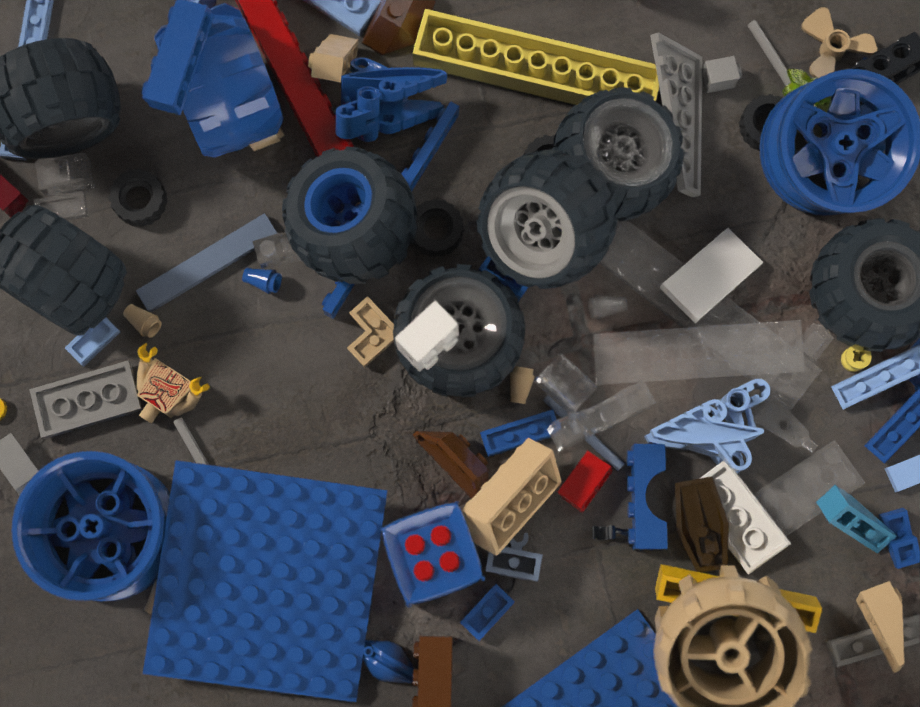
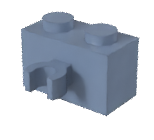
(515, 562)

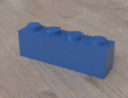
(177, 56)

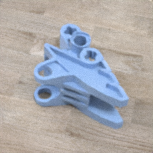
(709, 435)

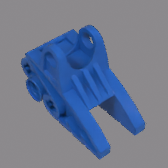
(378, 99)

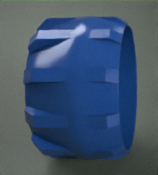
(231, 90)

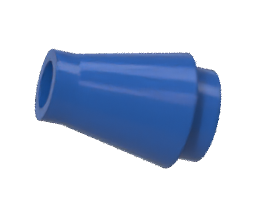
(263, 279)

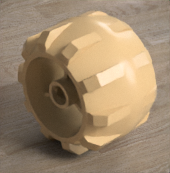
(772, 682)

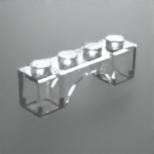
(598, 418)

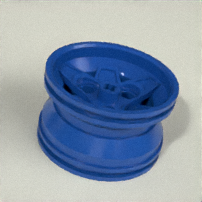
(892, 119)
(37, 532)

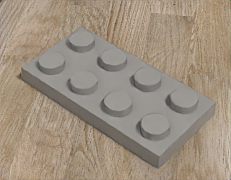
(85, 399)

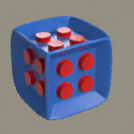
(432, 553)

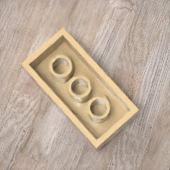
(512, 496)

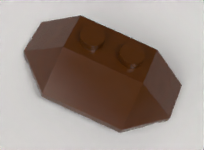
(395, 24)
(455, 459)

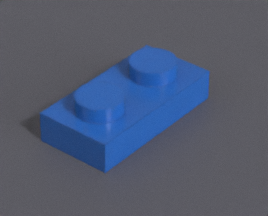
(487, 612)

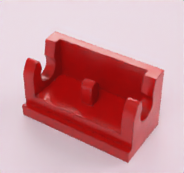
(585, 481)

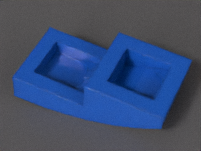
(903, 548)

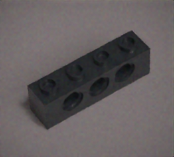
(896, 61)

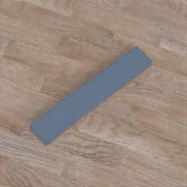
(204, 264)

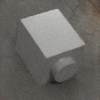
(721, 74)

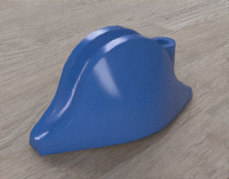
(387, 661)

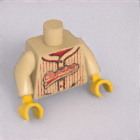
(164, 388)

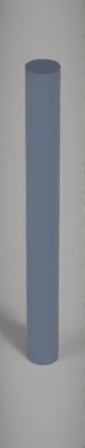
(593, 441)

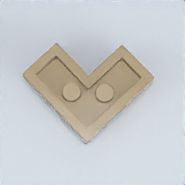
(377, 333)

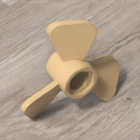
(821, 28)

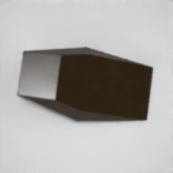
(702, 523)

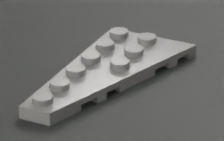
(681, 92)

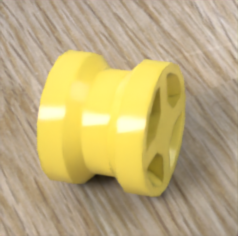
(851, 361)

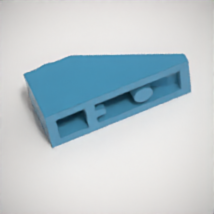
(854, 519)

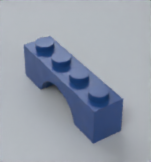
(647, 530)

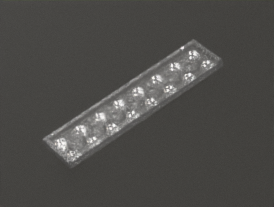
(699, 352)

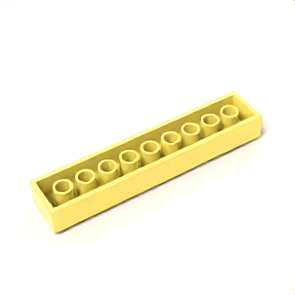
(525, 60)

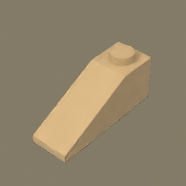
(884, 615)

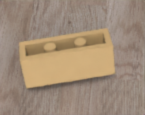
(333, 57)

